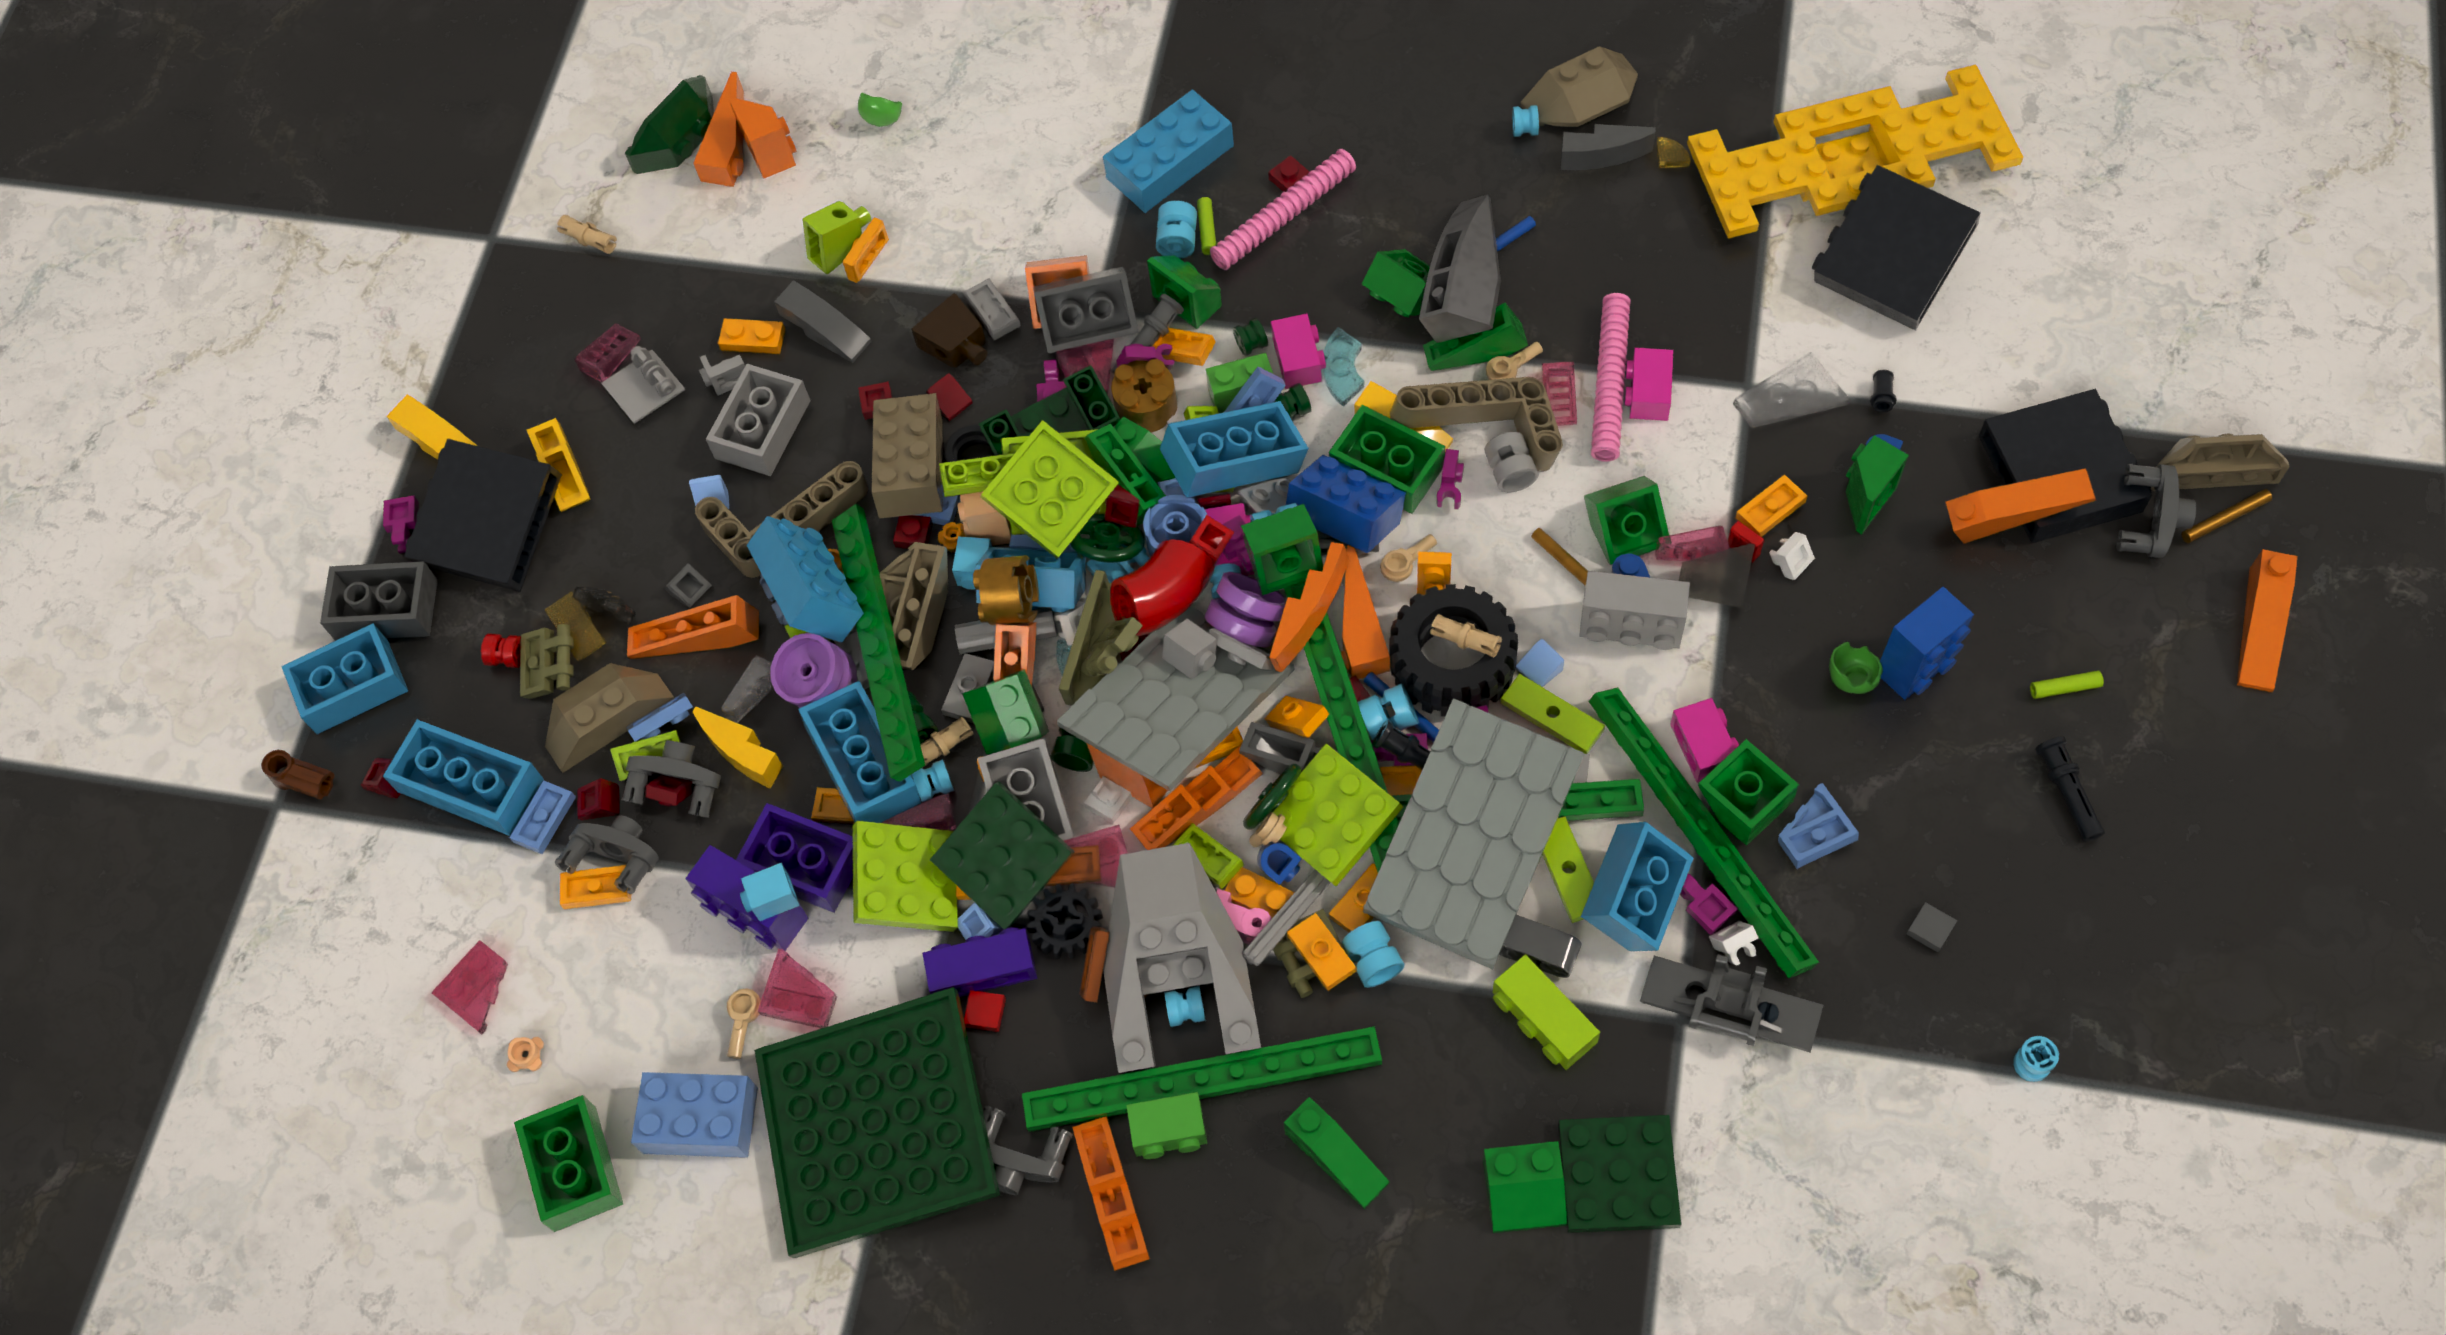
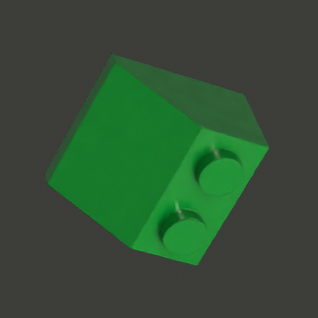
(1399, 279)
(1185, 285)
(1873, 479)
(1627, 517)
(1282, 548)
(1006, 713)
(1747, 791)
(1525, 1187)

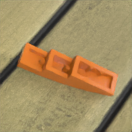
(1305, 614)
(1196, 801)
(1110, 1193)

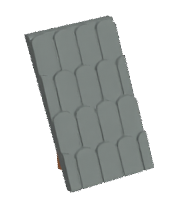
(1155, 723)
(1473, 833)

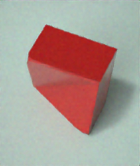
(1212, 537)

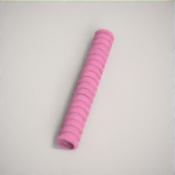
(1282, 209)
(1610, 377)

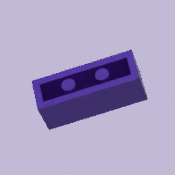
(981, 963)

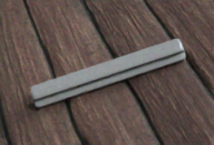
(1285, 918)

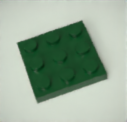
(1002, 855)
(1619, 1174)

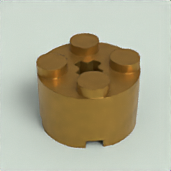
(1144, 393)
(1006, 590)

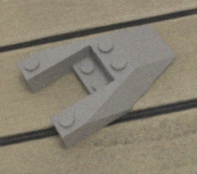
(1168, 937)

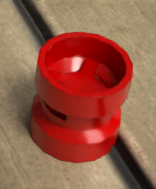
(501, 650)

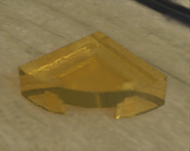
(1671, 153)

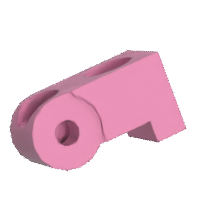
(1246, 921)

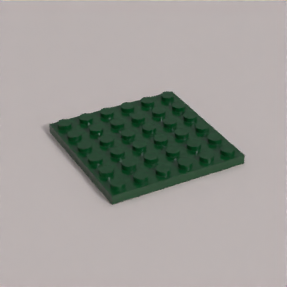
(875, 1123)

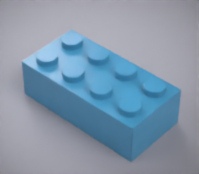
(1168, 151)
(1233, 448)
(804, 579)
(852, 750)
(463, 777)

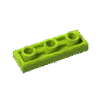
(971, 474)
(1537, 703)
(1564, 853)

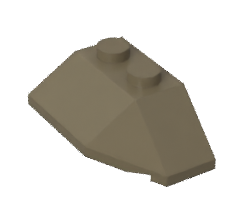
(1582, 88)
(2226, 461)
(915, 598)
(600, 711)

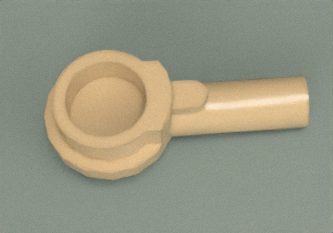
(1505, 367)
(1398, 564)
(1269, 830)
(743, 1009)

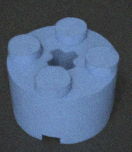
(1172, 518)

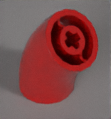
(1162, 586)

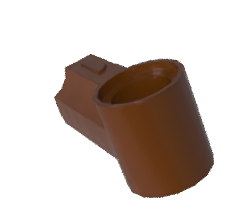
(297, 775)

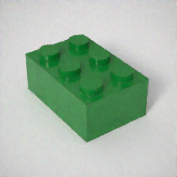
(1390, 454)
(568, 1163)

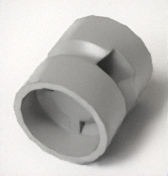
(1511, 462)

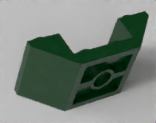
(1075, 408)

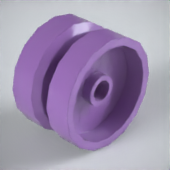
(1244, 611)
(810, 669)

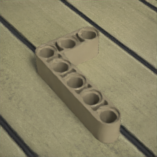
(1486, 401)
(807, 505)

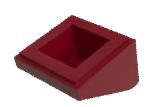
(950, 396)
(1215, 501)
(1122, 507)
(376, 782)
(598, 799)

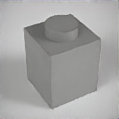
(1189, 648)

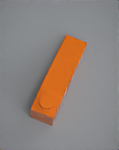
(721, 150)
(2017, 504)
(2266, 619)
(702, 628)
(1361, 635)
(1014, 649)

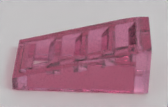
(607, 365)
(1561, 369)
(1692, 544)
(932, 814)

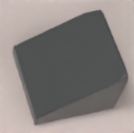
(687, 586)

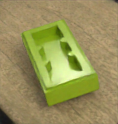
(646, 747)
(1216, 859)

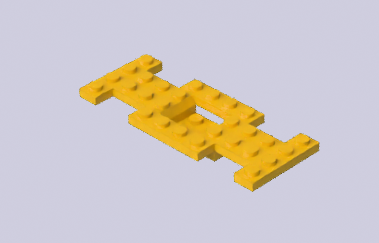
(1833, 170)

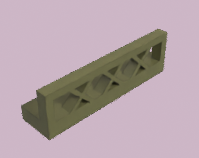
(1094, 619)

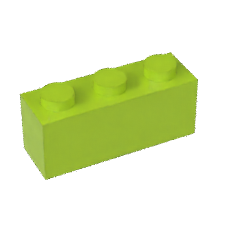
(1544, 1013)

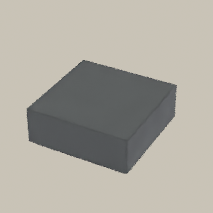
(1931, 927)

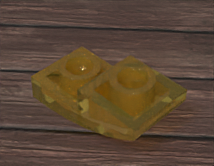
(585, 634)

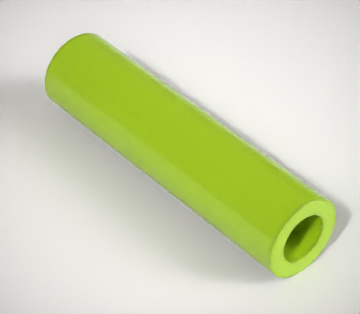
(1206, 224)
(2066, 684)

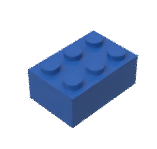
(1347, 503)
(1925, 643)

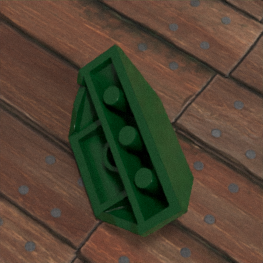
(673, 128)

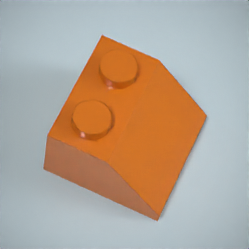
(765, 136)
(1051, 271)

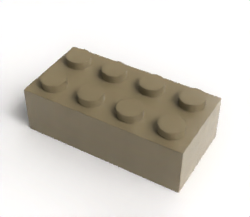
(907, 456)

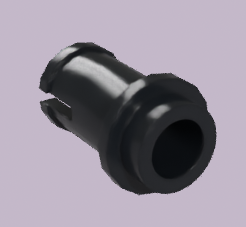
(1883, 396)

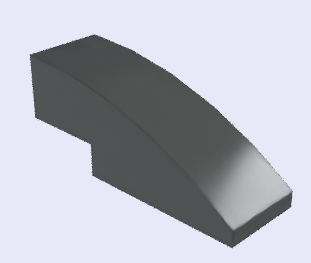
(1606, 147)
(821, 322)
(1277, 748)

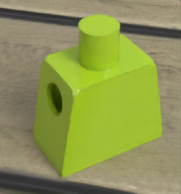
(831, 234)

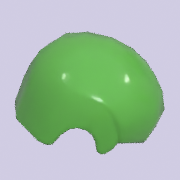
(878, 110)
(1855, 669)

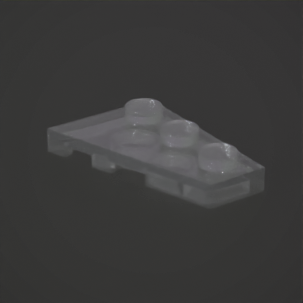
(1791, 393)

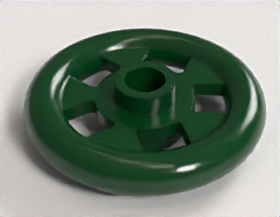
(1107, 539)
(1272, 796)

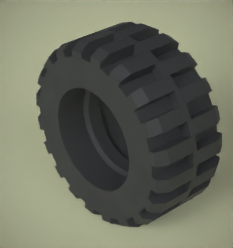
(1436, 685)

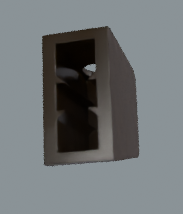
(951, 334)

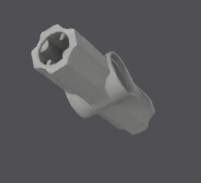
(981, 635)

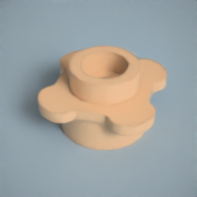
(518, 1047)

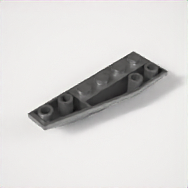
(1463, 274)

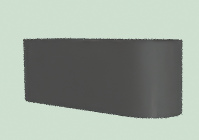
(1546, 947)

